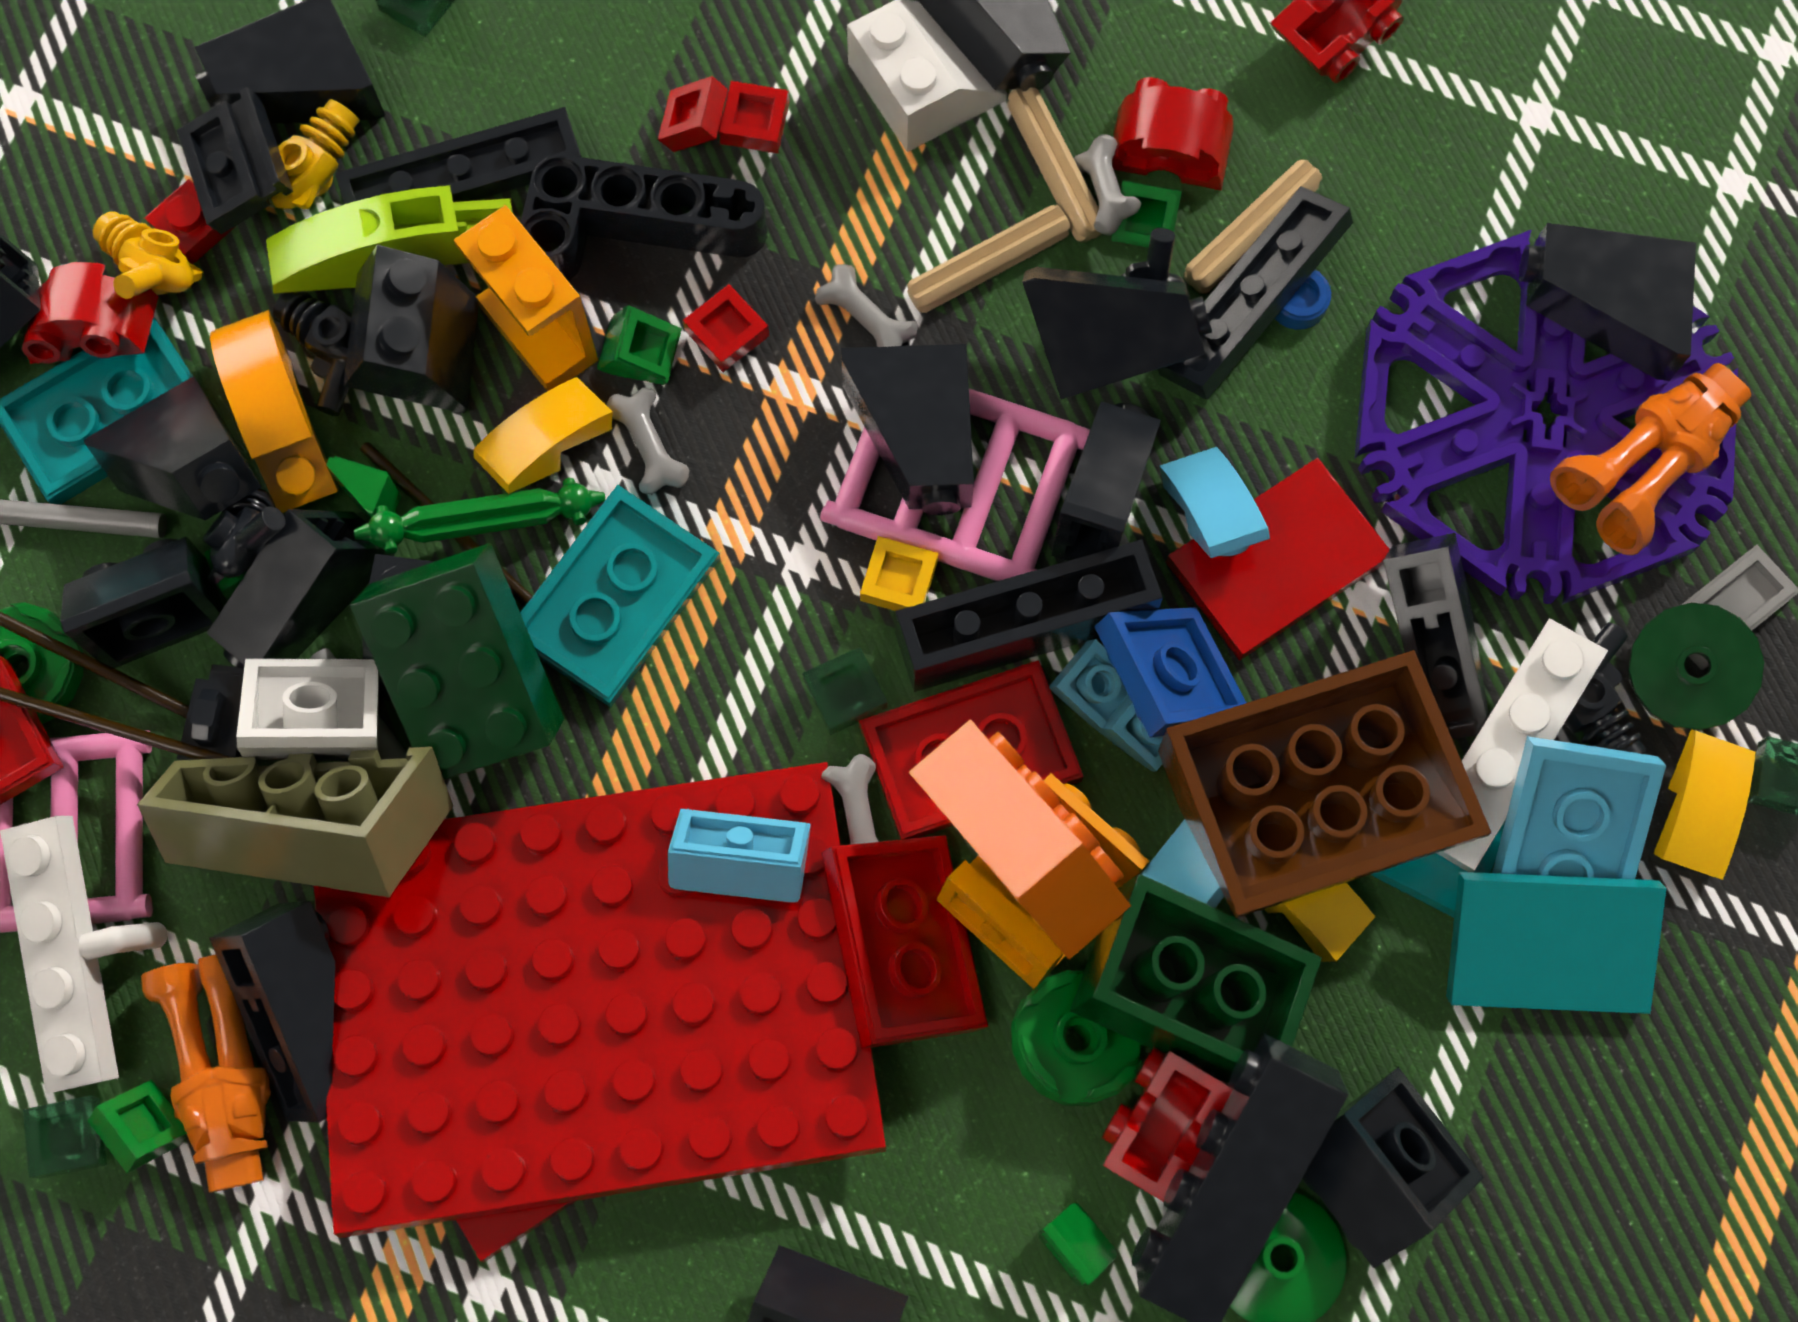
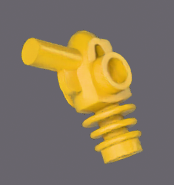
(311, 159)
(144, 256)

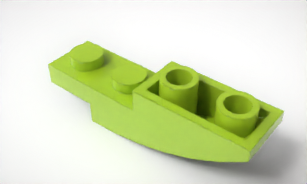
(335, 244)

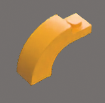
(271, 411)

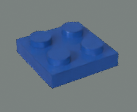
(1168, 666)

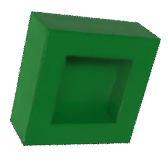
(138, 1126)

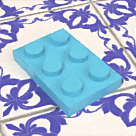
(1579, 811)

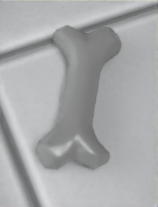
(1112, 204)
(845, 293)
(659, 466)
(853, 787)

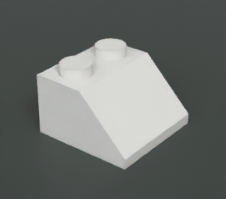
(916, 73)

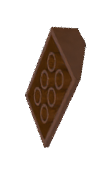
(1322, 784)

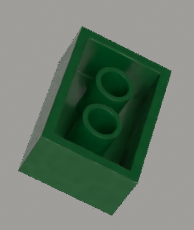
(459, 661)
(1193, 979)

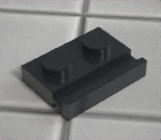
(234, 161)

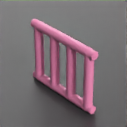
(962, 550)
(129, 898)

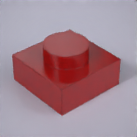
(693, 114)
(754, 117)
(184, 218)
(726, 328)

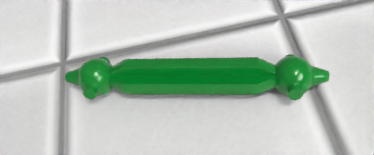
(479, 515)

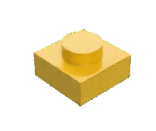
(898, 575)

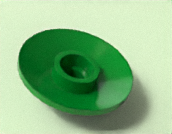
(1311, 1282)

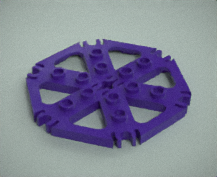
(1491, 432)

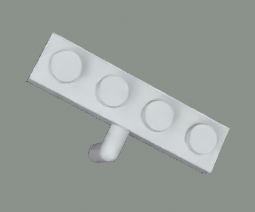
(1531, 706)
(64, 951)

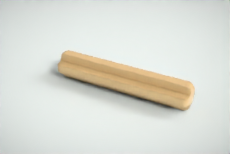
(1055, 162)
(1231, 244)
(988, 258)

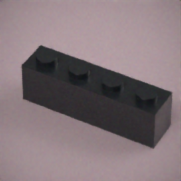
(1023, 615)
(1239, 1181)

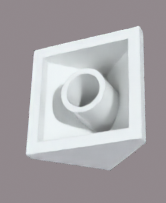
(308, 708)

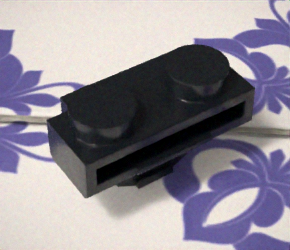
(215, 712)

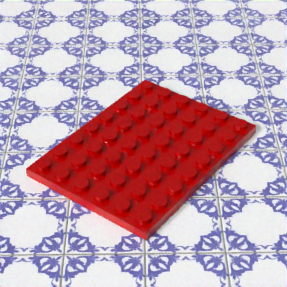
(576, 1028)

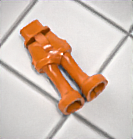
(1682, 423)
(218, 1104)

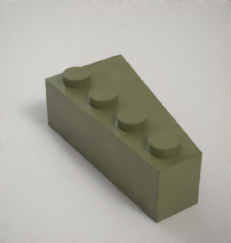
(301, 819)

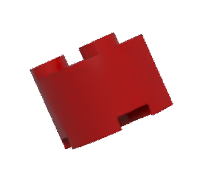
(1336, 31)
(1174, 133)
(87, 313)
(1164, 1123)

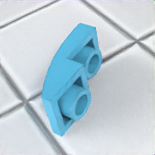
(1215, 503)
(1099, 697)

